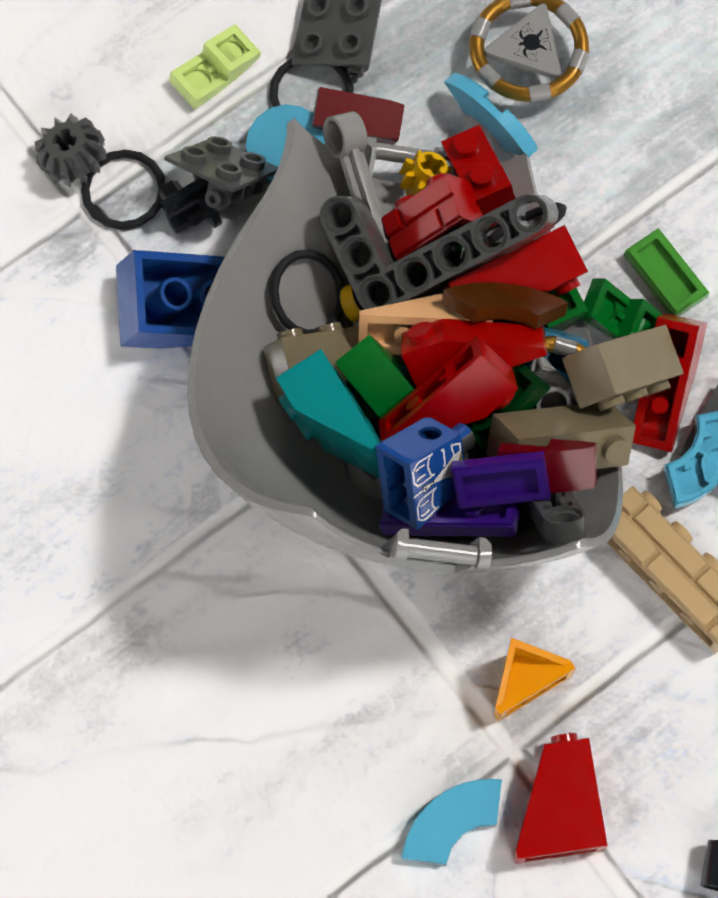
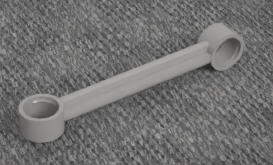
(347, 141)

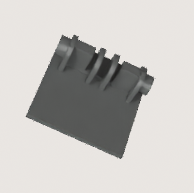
(337, 34)
(230, 171)

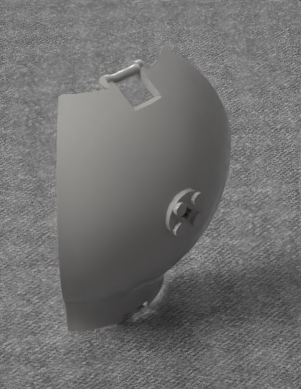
(250, 434)

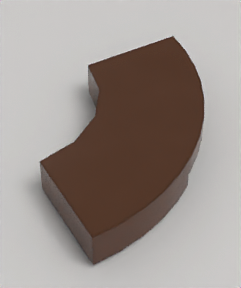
(504, 302)

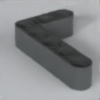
(433, 256)

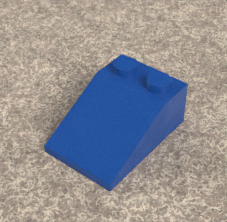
(162, 297)

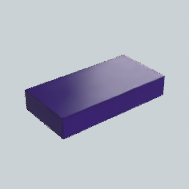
(501, 480)

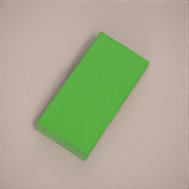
(666, 273)

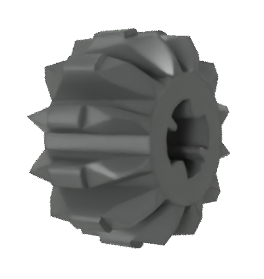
(70, 150)

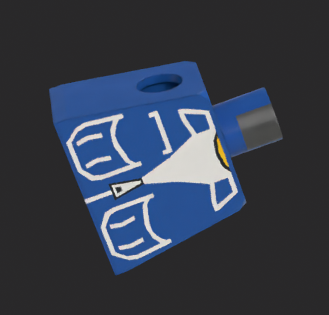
(418, 468)

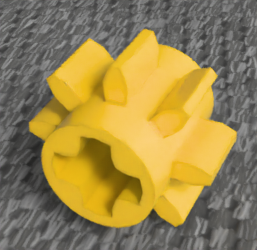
(420, 169)

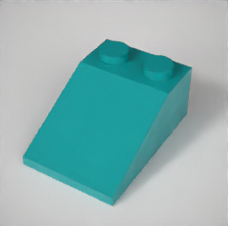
(329, 412)

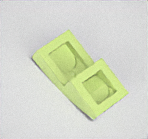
(215, 68)

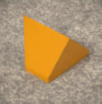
(528, 675)

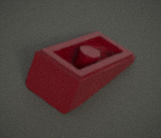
(380, 116)

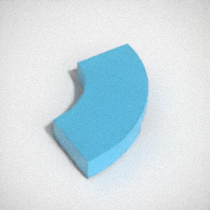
(503, 126)
(697, 470)
(450, 817)

